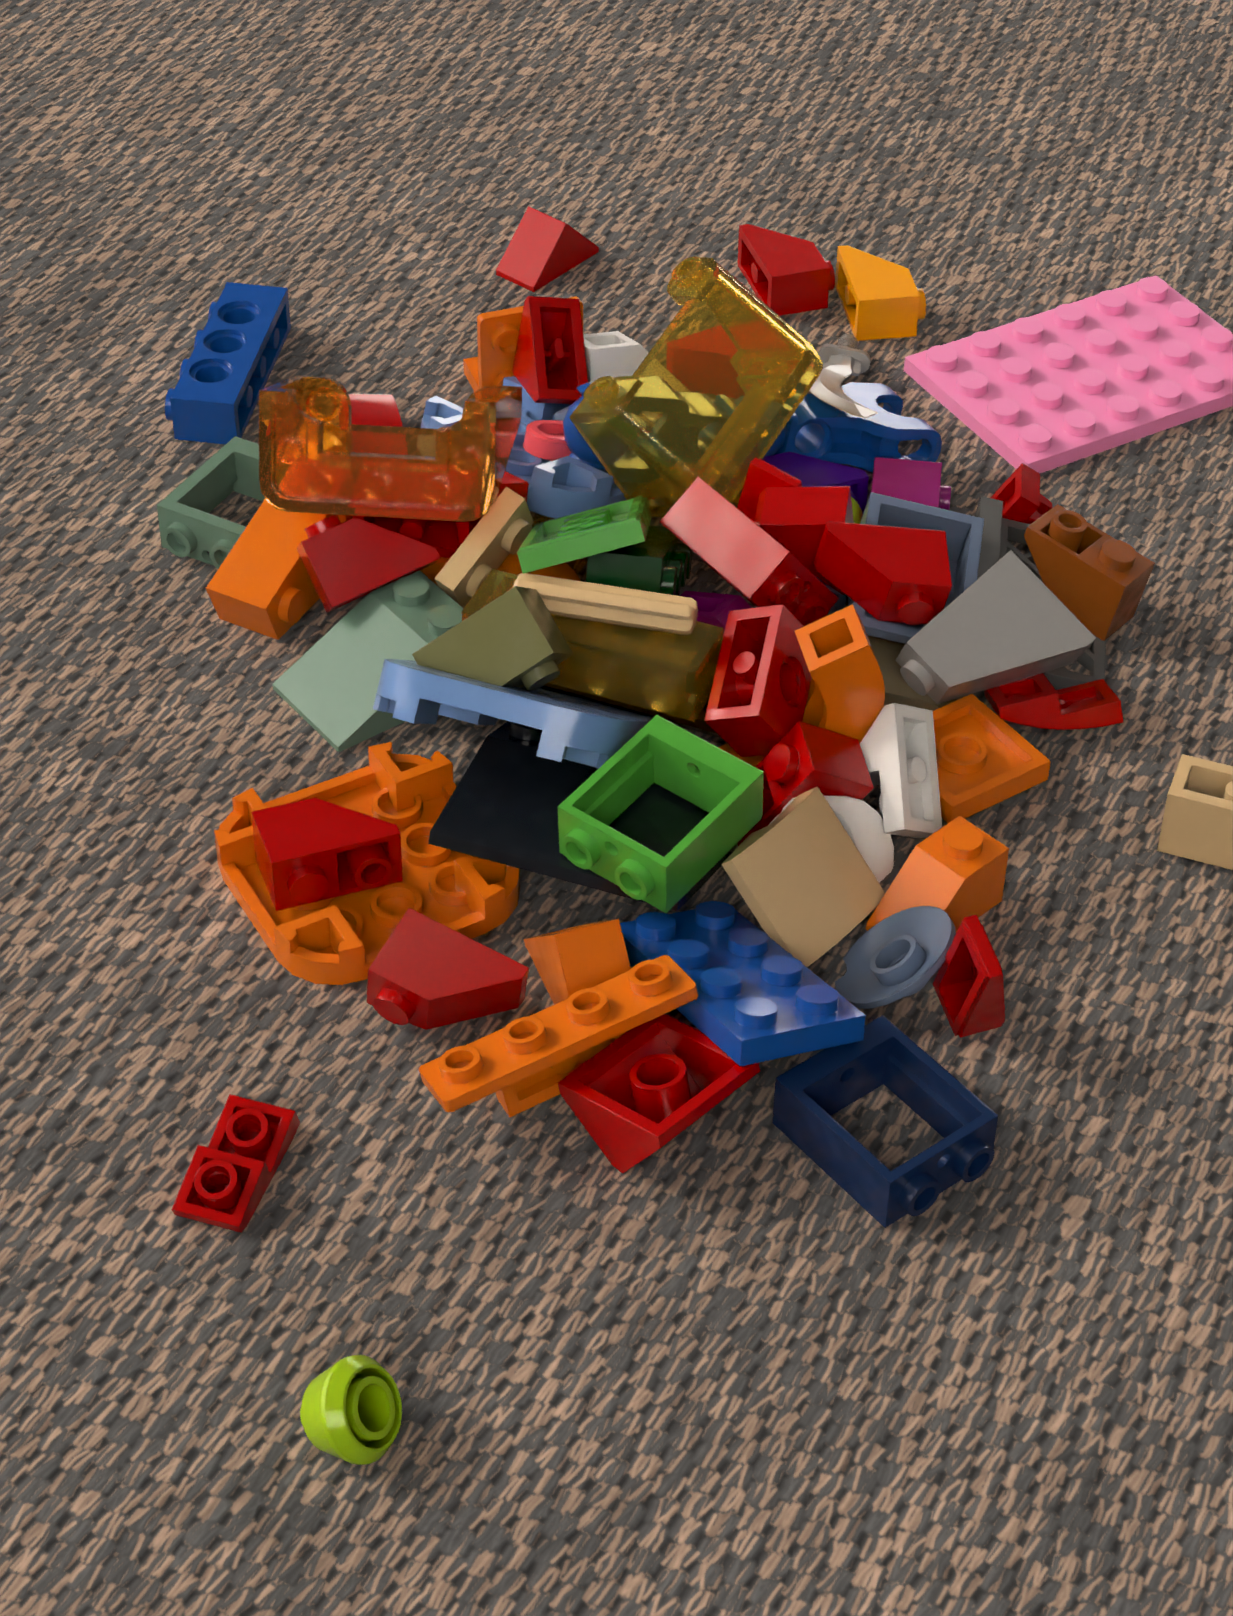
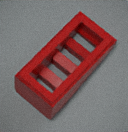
(971, 982)

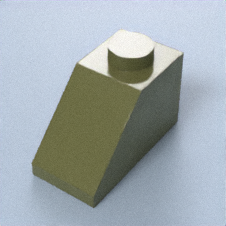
(502, 643)

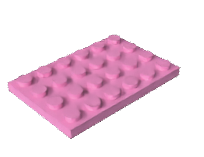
(1084, 374)

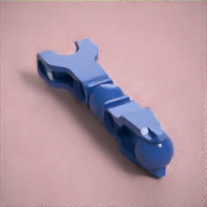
(825, 431)

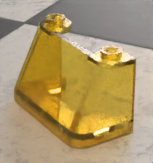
(703, 395)

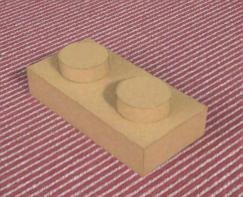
(486, 547)

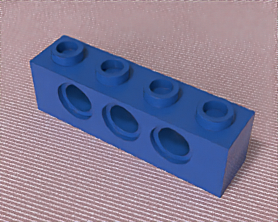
(229, 363)

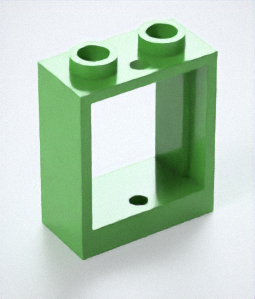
(667, 757)

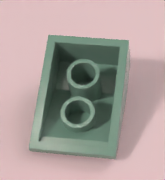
(340, 674)

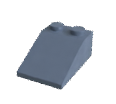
(963, 545)

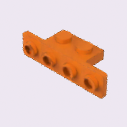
(540, 1050)

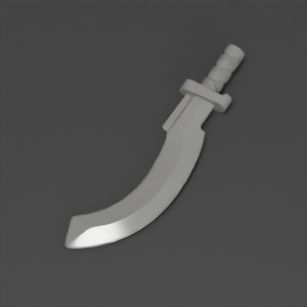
(838, 364)

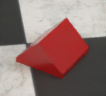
(650, 1088)

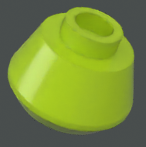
(352, 1410)

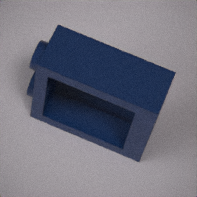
(845, 1073)

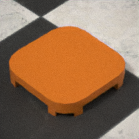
(343, 935)

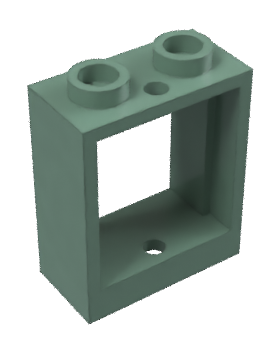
(185, 515)

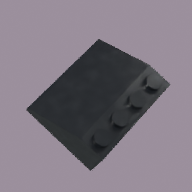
(510, 812)

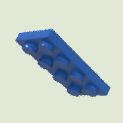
(750, 990)

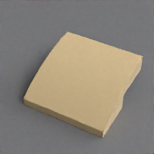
(804, 878)

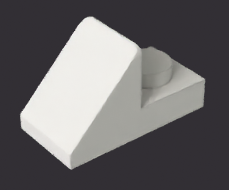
(904, 764)

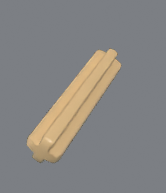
(613, 604)

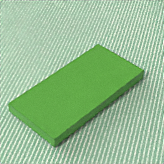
(585, 534)

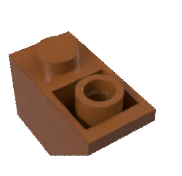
(1088, 569)

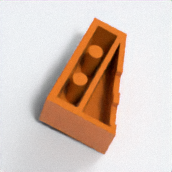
(263, 576)

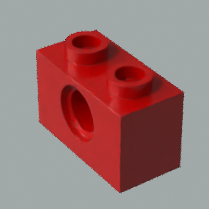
(758, 680)

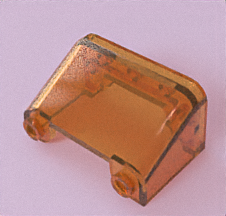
(328, 466)

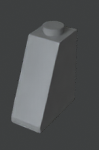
(993, 635)

